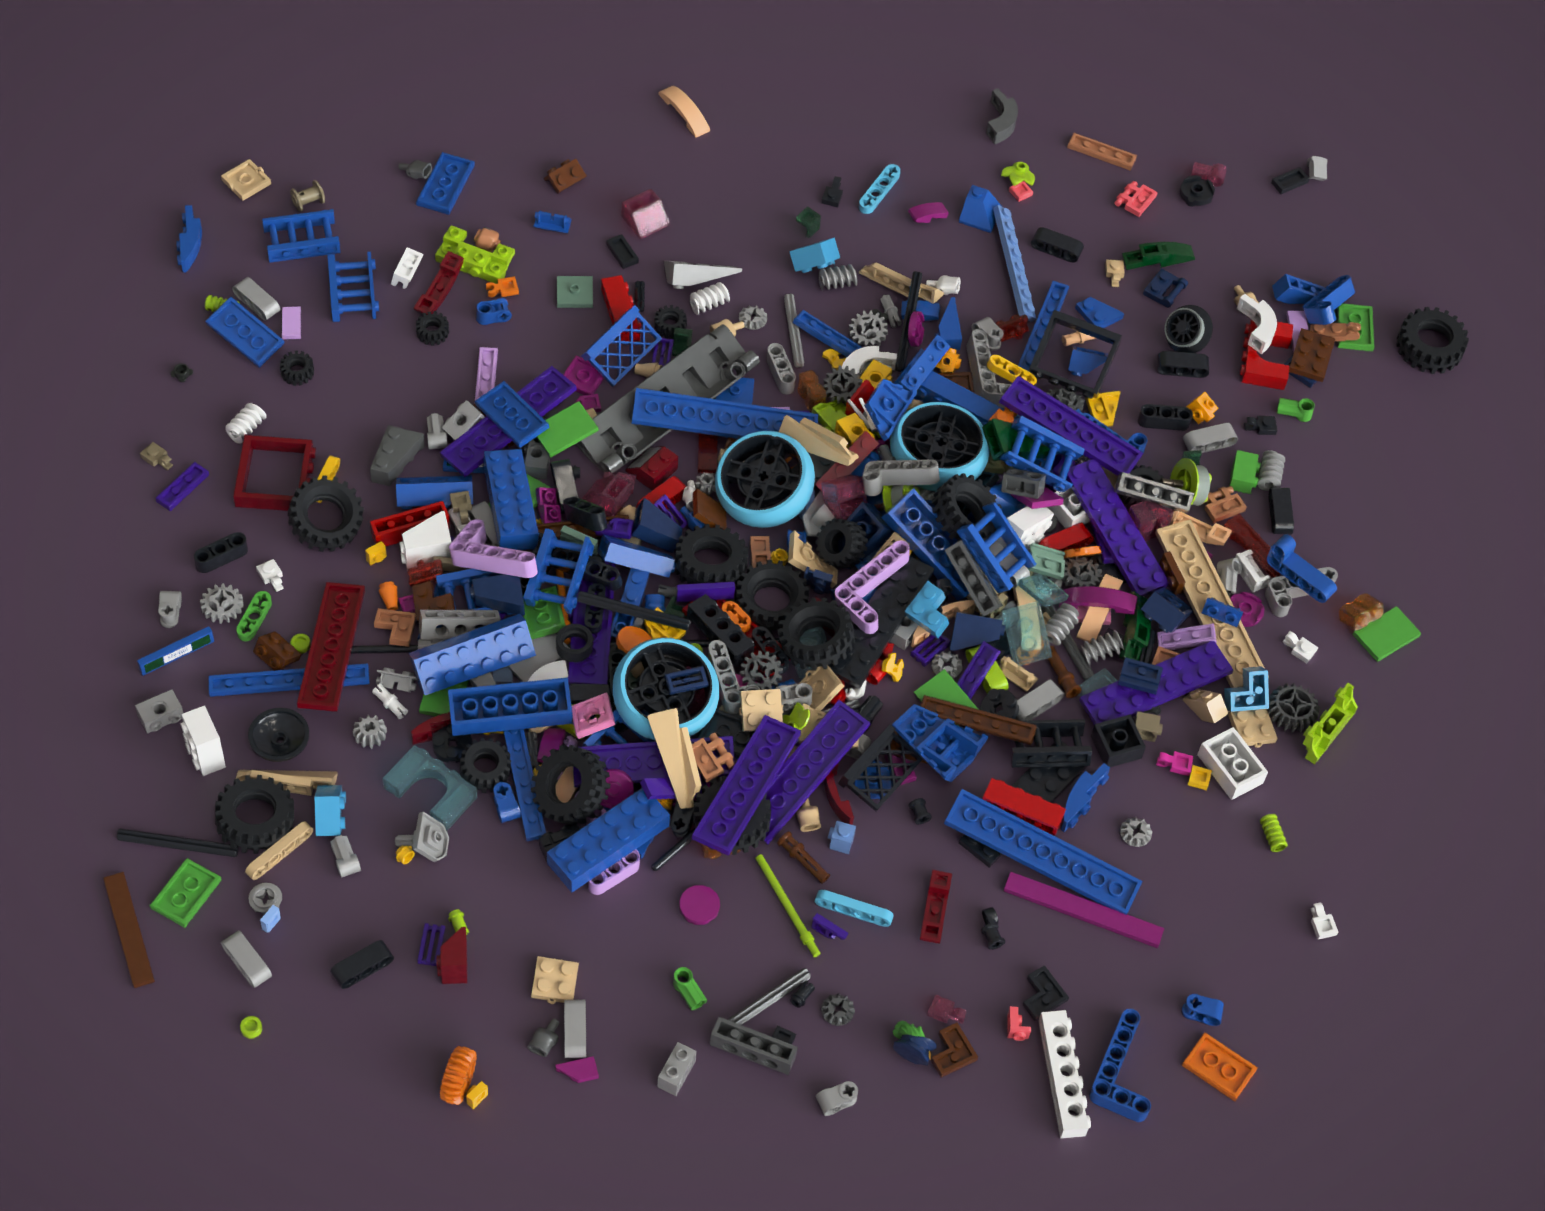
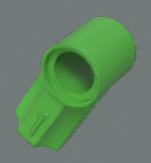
(1300, 409)
(689, 990)

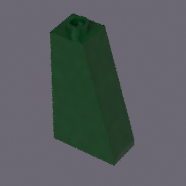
(1001, 439)

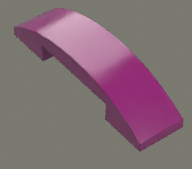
(1101, 597)

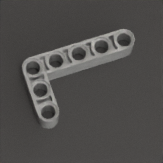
(983, 379)

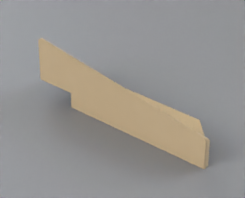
(899, 282)
(818, 440)
(677, 755)
(295, 781)

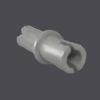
(890, 310)

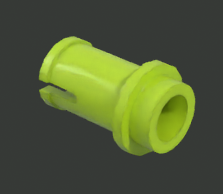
(457, 920)

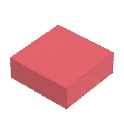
(1021, 191)

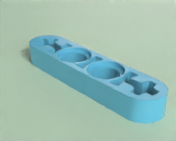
(877, 187)
(854, 908)

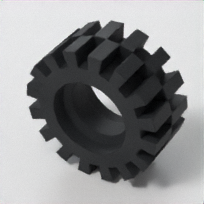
(669, 314)
(432, 320)
(297, 376)

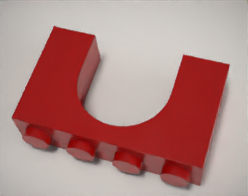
(1259, 371)

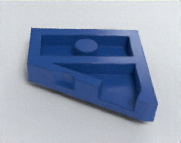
(1098, 312)

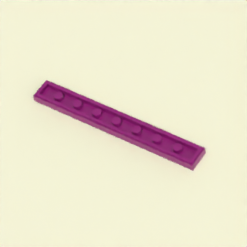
(1084, 909)

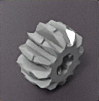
(369, 731)

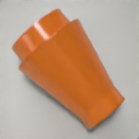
(388, 593)

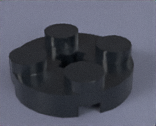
(1197, 198)
(1000, 697)
(441, 742)

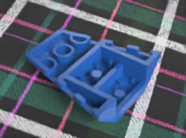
(939, 741)

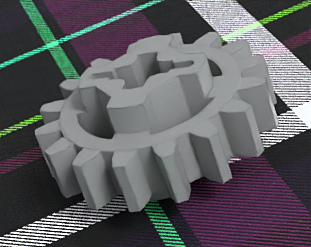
(865, 322)
(221, 603)

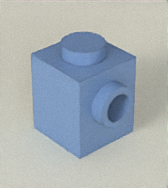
(842, 837)

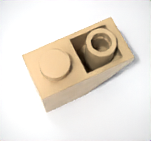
(1206, 705)

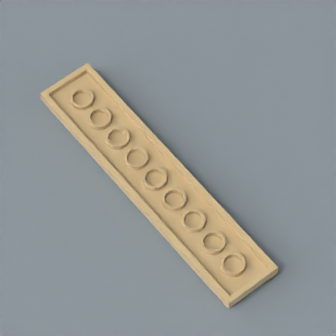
(1205, 583)

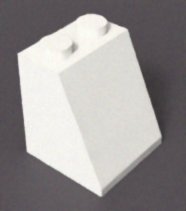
(425, 541)

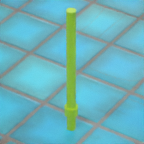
(806, 936)

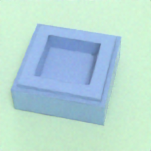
(270, 919)

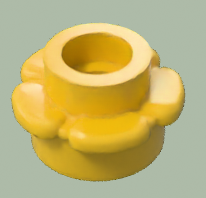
(779, 554)
(404, 854)

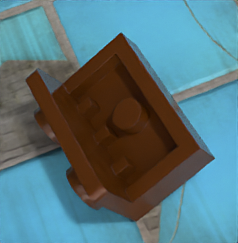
(565, 176)
(1173, 573)
(275, 651)

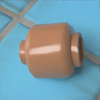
(487, 239)

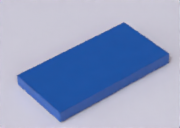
(445, 183)
(244, 332)
(512, 414)

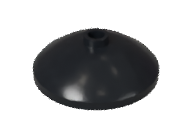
(278, 725)

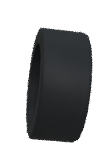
(577, 631)

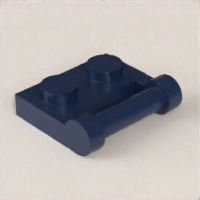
(1161, 284)

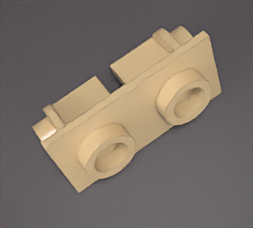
(1017, 674)

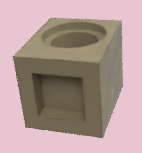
(1148, 726)

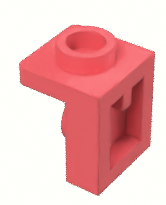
(1014, 1026)

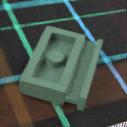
(571, 535)
(1048, 561)

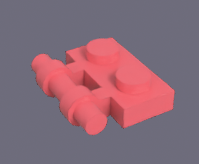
(1139, 202)

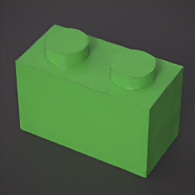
(1244, 471)

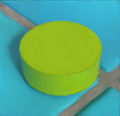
(301, 643)
(251, 1027)

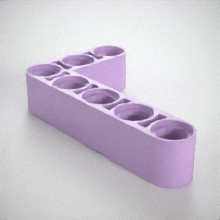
(470, 552)
(868, 583)
(623, 867)

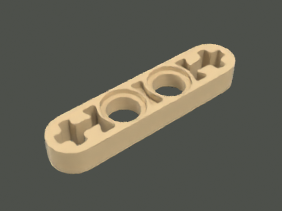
(279, 850)

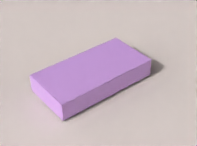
(291, 322)

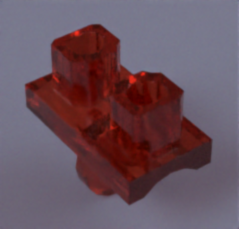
(1014, 327)
(425, 572)

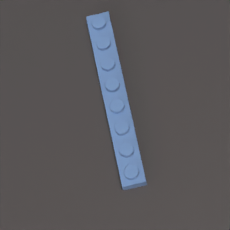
(1014, 262)

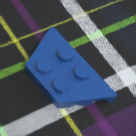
(888, 406)

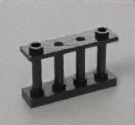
(1053, 756)

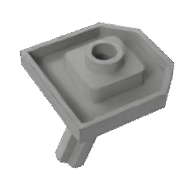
(428, 839)

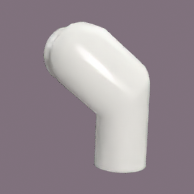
(855, 693)

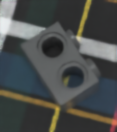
(1023, 483)

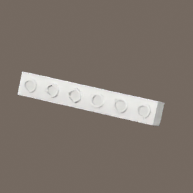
(1068, 1125)

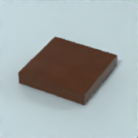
(708, 510)

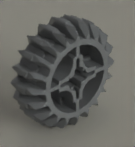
(1302, 704)

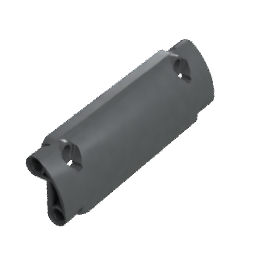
(690, 373)

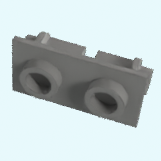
(404, 680)

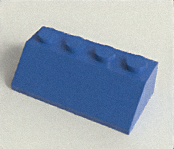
(430, 490)

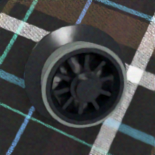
(1188, 329)

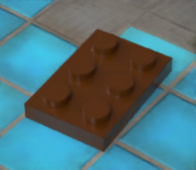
(1311, 355)

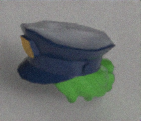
(912, 1043)

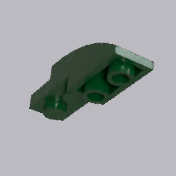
(1158, 252)
(1137, 631)

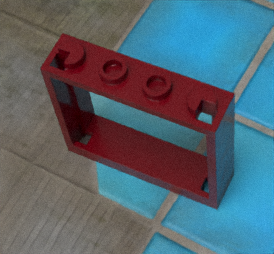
(270, 501)

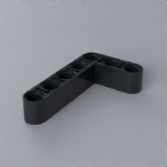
(602, 577)

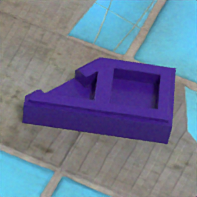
(618, 528)
(828, 928)

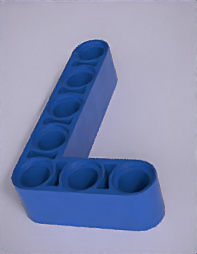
(1113, 1066)

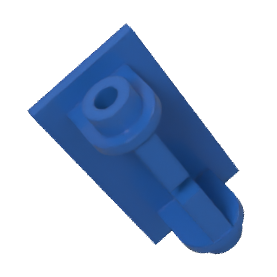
(555, 223)
(1221, 612)

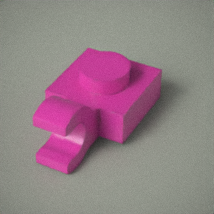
(1178, 762)

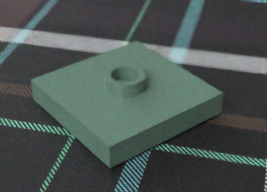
(574, 291)

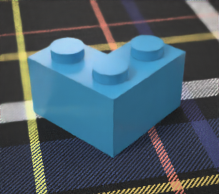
(818, 254)
(924, 610)
(1252, 695)
(328, 806)

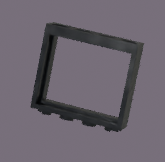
(1083, 327)

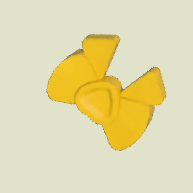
(833, 358)
(892, 669)

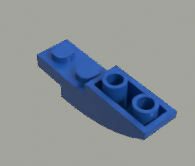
(189, 240)
(632, 594)
(1081, 795)

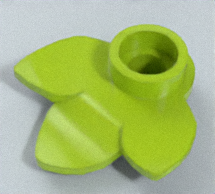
(1018, 173)
(798, 717)

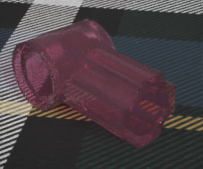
(1214, 173)

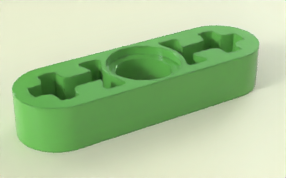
(254, 624)

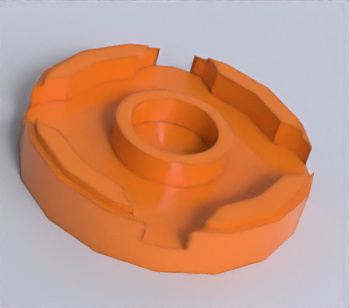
(1081, 552)
(630, 637)

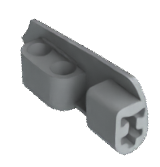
(816, 516)

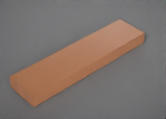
(1102, 151)

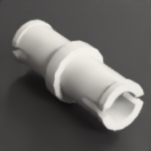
(390, 701)

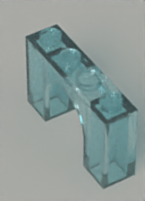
(419, 765)

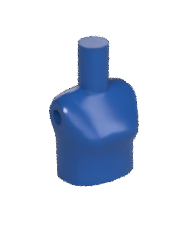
(692, 522)
(653, 601)

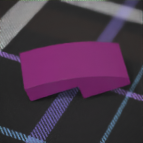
(925, 212)
(547, 506)
(551, 740)

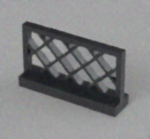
(866, 760)

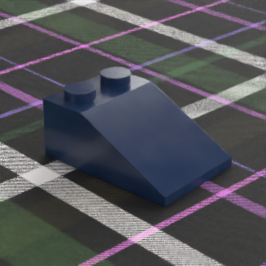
(875, 527)
(1166, 610)

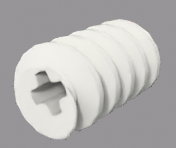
(709, 296)
(245, 422)

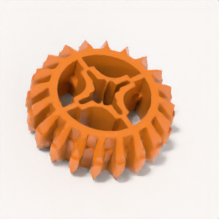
(458, 1075)

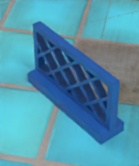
(609, 336)

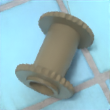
(307, 196)

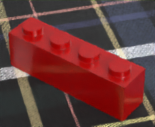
(618, 302)
(391, 528)
(1025, 806)

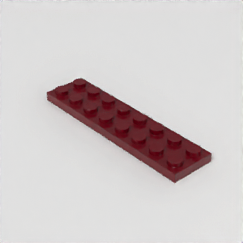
(331, 647)

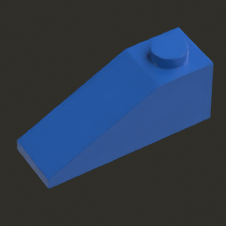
(1295, 290)
(949, 326)

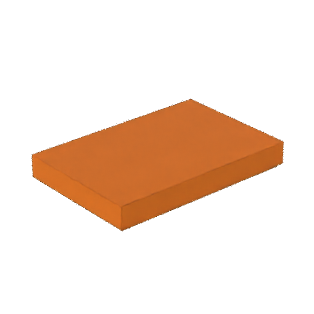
(1219, 1066)

